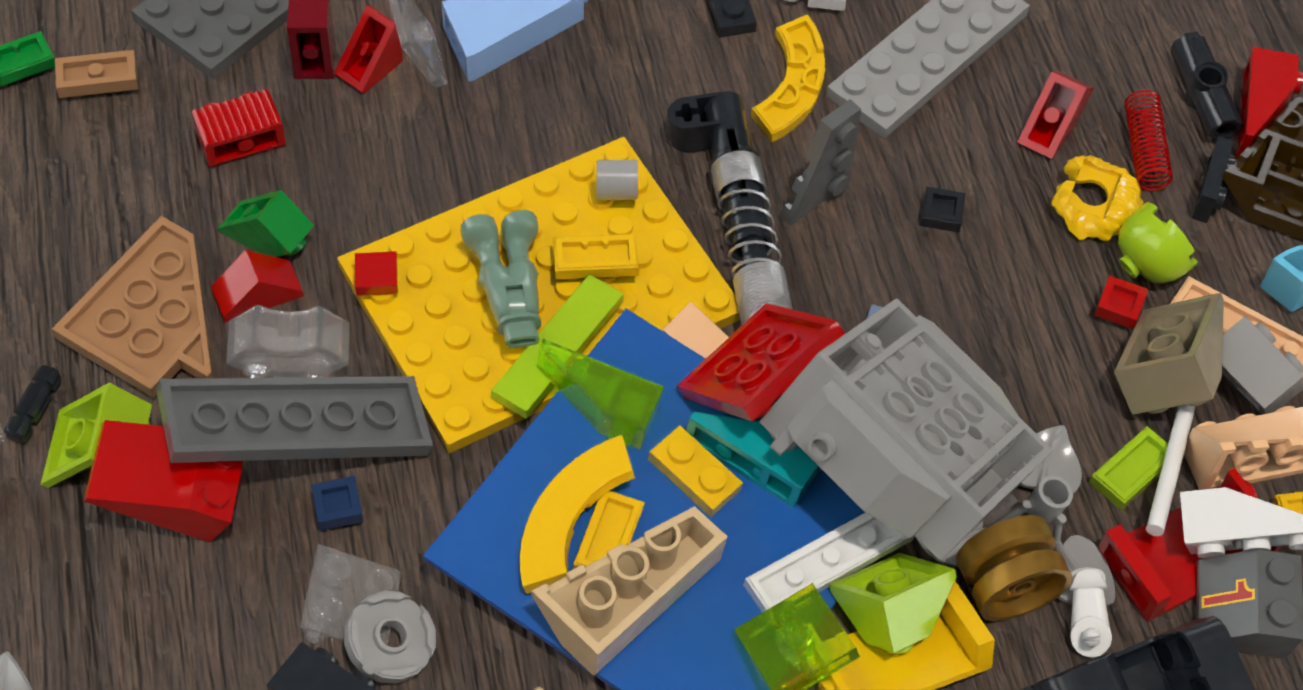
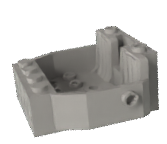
(908, 428)

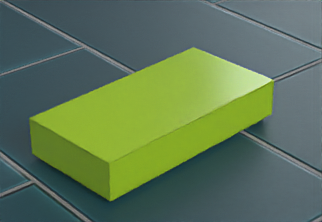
(1131, 468)

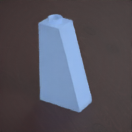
(499, 30)

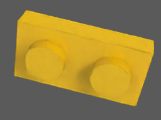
(695, 471)

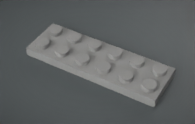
(922, 58)

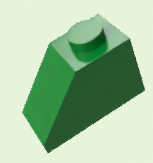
(268, 225)

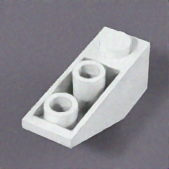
(1231, 520)

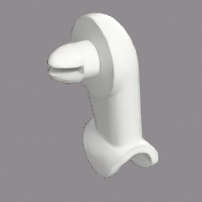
(1089, 617)

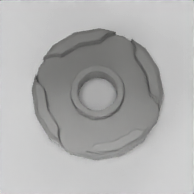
(368, 650)

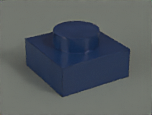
(337, 503)

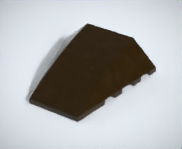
(1270, 174)

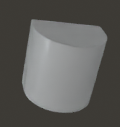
(617, 180)

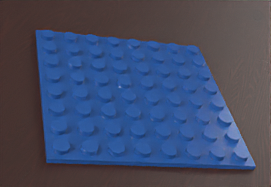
(695, 637)

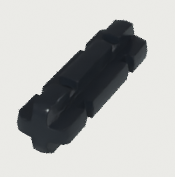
(32, 404)

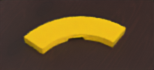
(802, 81)
(561, 503)

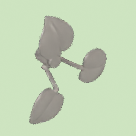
(1053, 491)

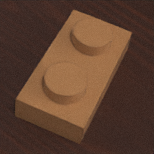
(96, 73)

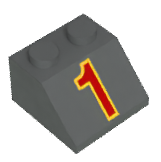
(1255, 598)

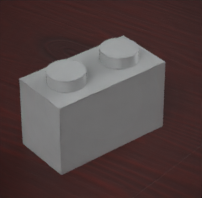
(1259, 368)

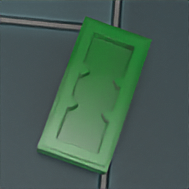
(24, 58)

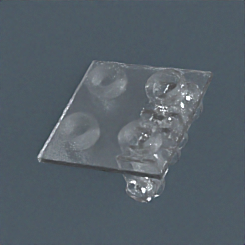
(339, 586)

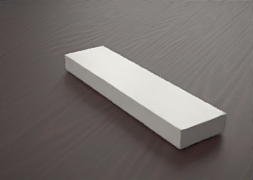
(825, 560)

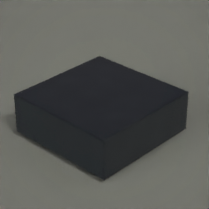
(942, 209)

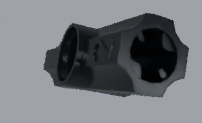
(1206, 86)

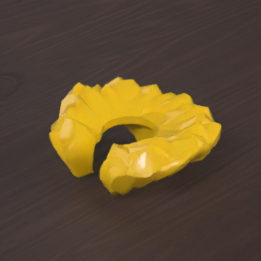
(1102, 220)

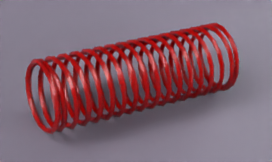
(1149, 138)

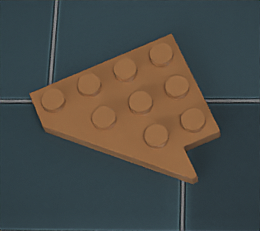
(145, 312)

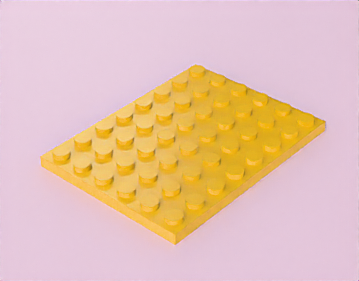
(442, 318)

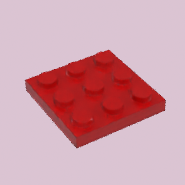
(759, 361)

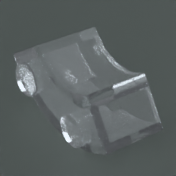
(288, 342)

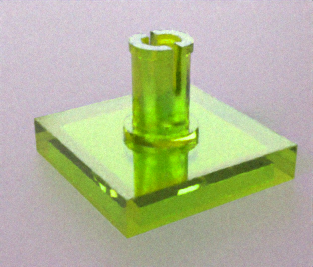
(797, 641)

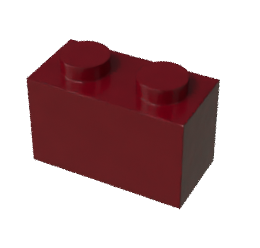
(311, 39)

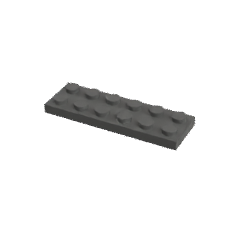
(292, 418)

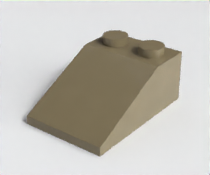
(1173, 355)

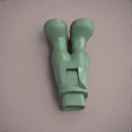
(509, 289)

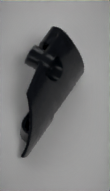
(1183, 658)

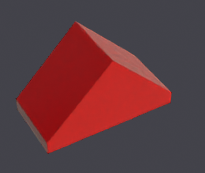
(371, 51)
(255, 281)

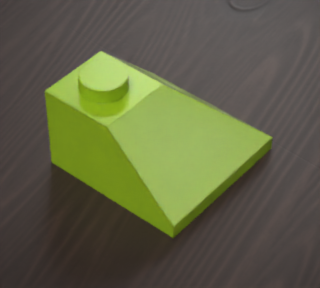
(79, 429)
(895, 600)

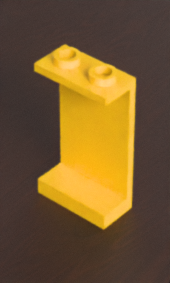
(953, 651)

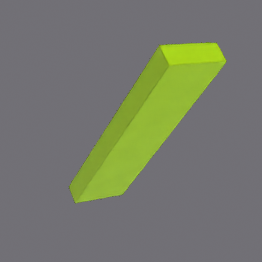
(571, 327)

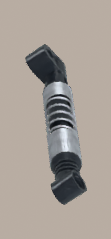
(739, 188)

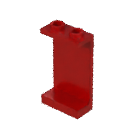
(1159, 569)

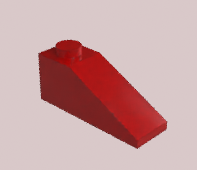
(1266, 90)

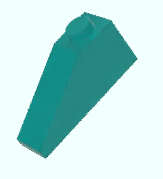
(747, 450)

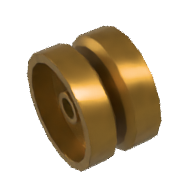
(1013, 568)

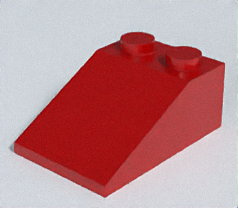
(137, 480)

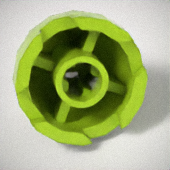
(1154, 247)

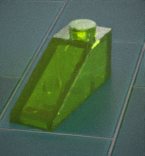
(602, 393)

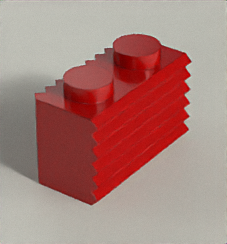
(238, 127)

